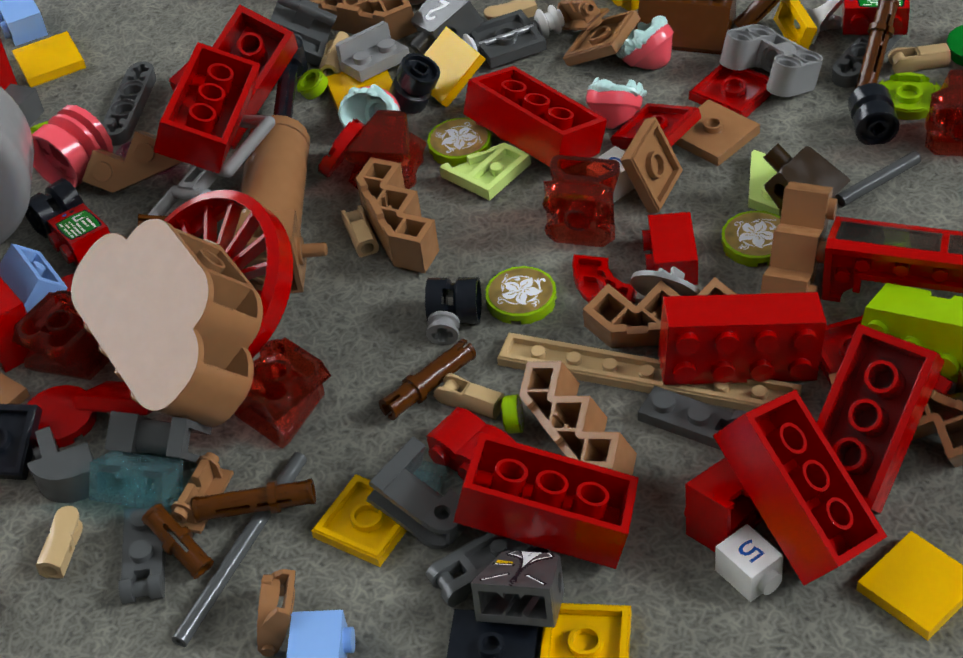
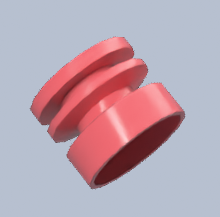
(67, 143)

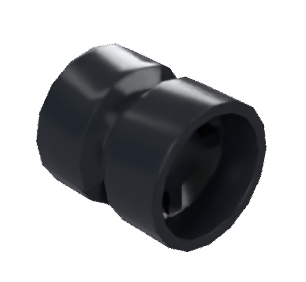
(414, 82)
(873, 114)
(57, 199)
(465, 294)

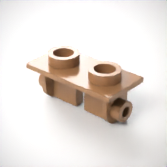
(581, 14)
(205, 480)

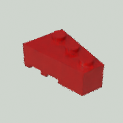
(717, 505)

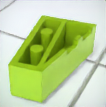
(921, 320)

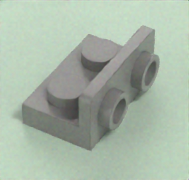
(370, 52)

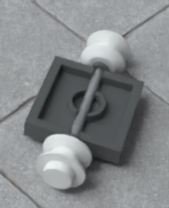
(514, 35)

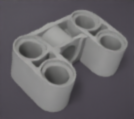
(790, 65)

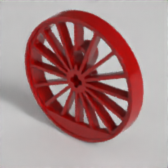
(201, 217)

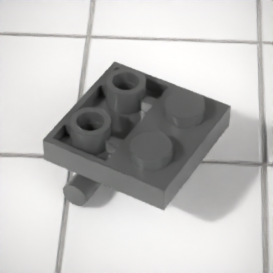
(306, 22)

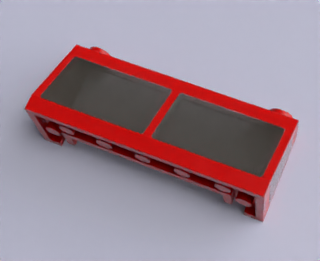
(891, 255)

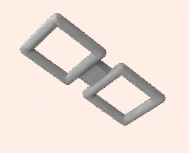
(199, 180)

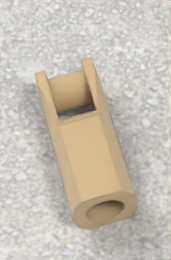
(527, 6)
(919, 58)
(330, 63)
(360, 231)
(470, 396)
(60, 543)

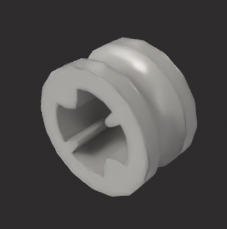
(443, 327)

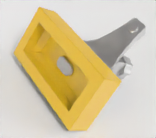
(804, 24)

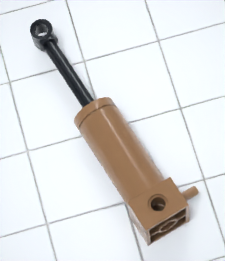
(278, 174)

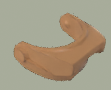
(272, 620)

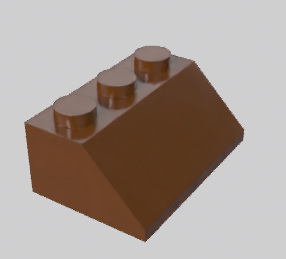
(696, 23)

